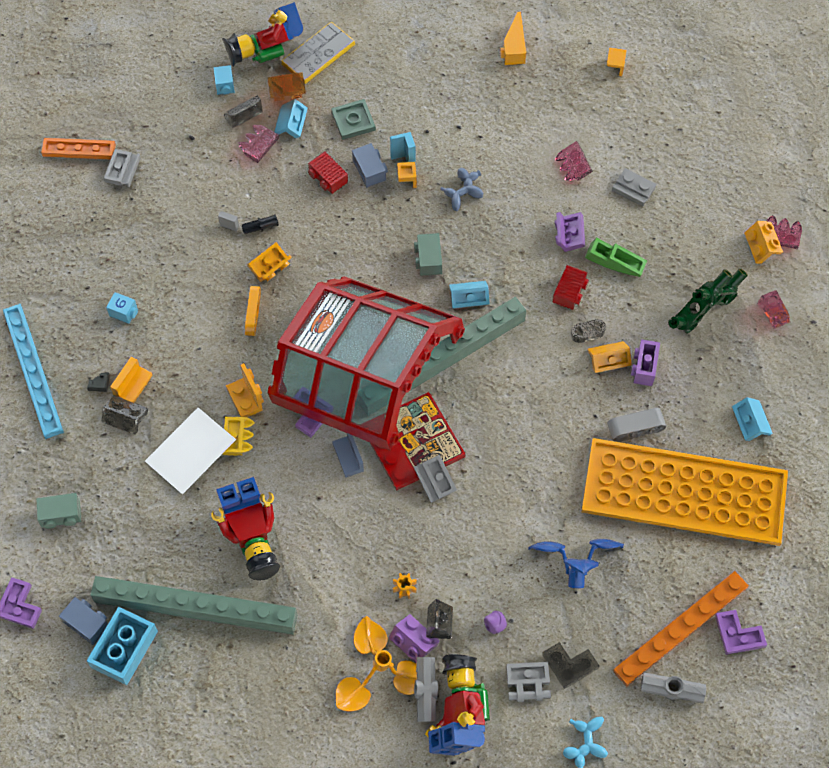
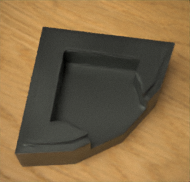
(99, 383)

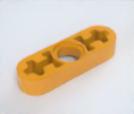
(252, 310)

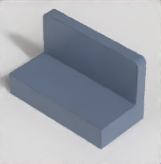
(348, 455)

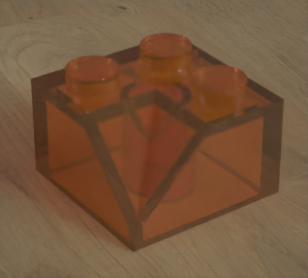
(286, 85)

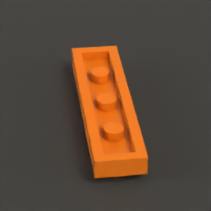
(78, 148)

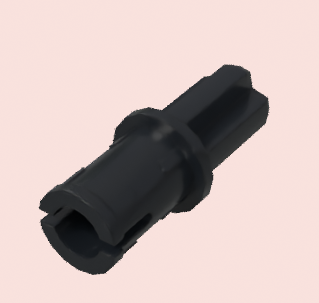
(260, 224)

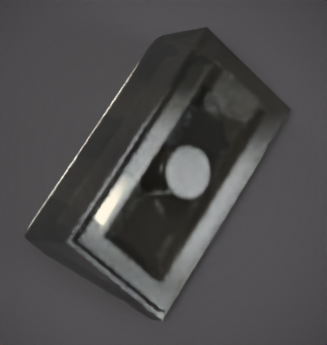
(439, 620)

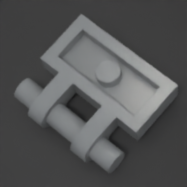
(525, 675)

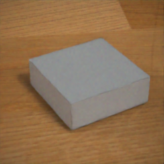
(228, 221)

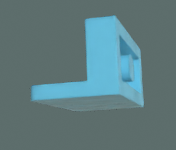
(291, 118)
(403, 146)
(469, 294)
(751, 418)

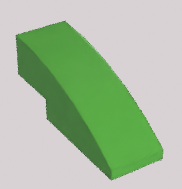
(615, 258)

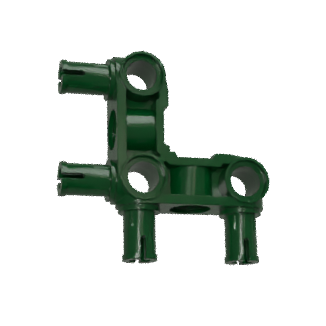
(717, 292)

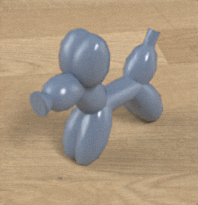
(469, 188)

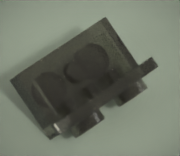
(244, 112)
(123, 414)

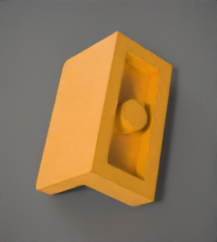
(610, 356)
(131, 381)

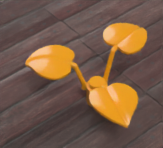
(372, 638)

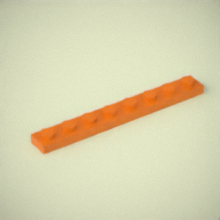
(680, 628)

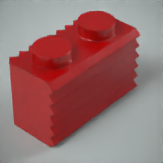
(327, 172)
(570, 286)

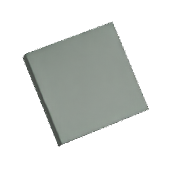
(353, 119)

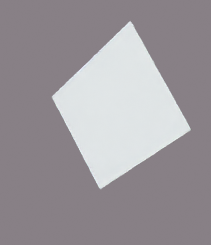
(190, 450)

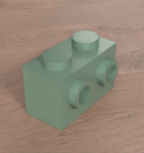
(429, 254)
(58, 510)

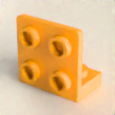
(246, 394)

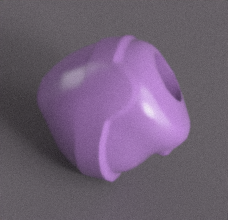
(495, 622)

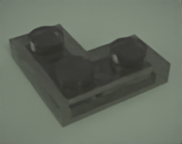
(569, 670)

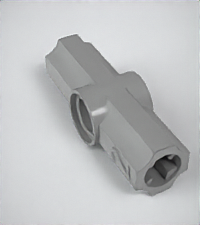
(426, 689)
(686, 689)

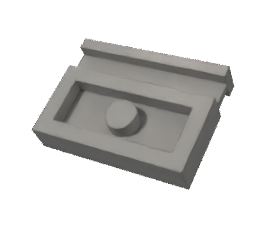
(122, 168)
(634, 187)
(435, 478)

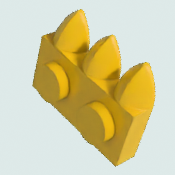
(236, 427)

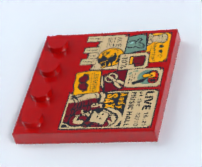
(422, 437)

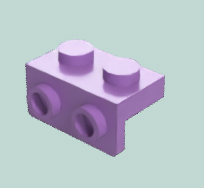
(570, 231)
(412, 639)

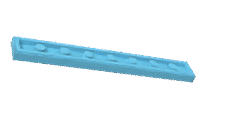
(33, 371)

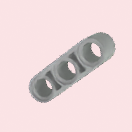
(636, 424)

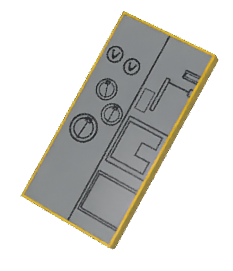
(318, 52)

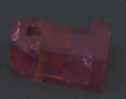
(774, 309)

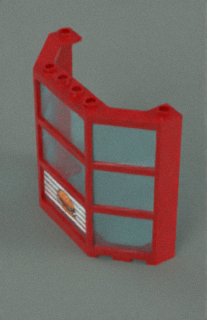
(356, 357)

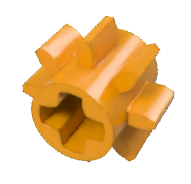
(402, 580)

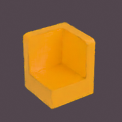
(616, 59)
(407, 172)

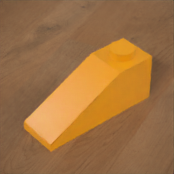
(514, 43)

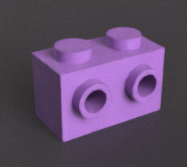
(646, 364)

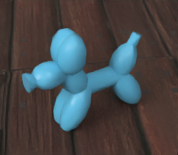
(589, 746)

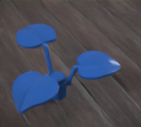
(578, 567)

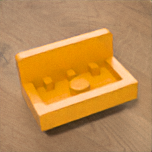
(763, 241)
(268, 262)

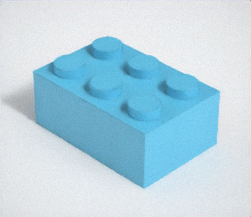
(122, 645)

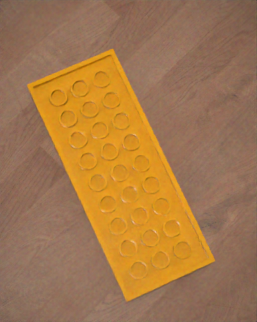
(685, 491)

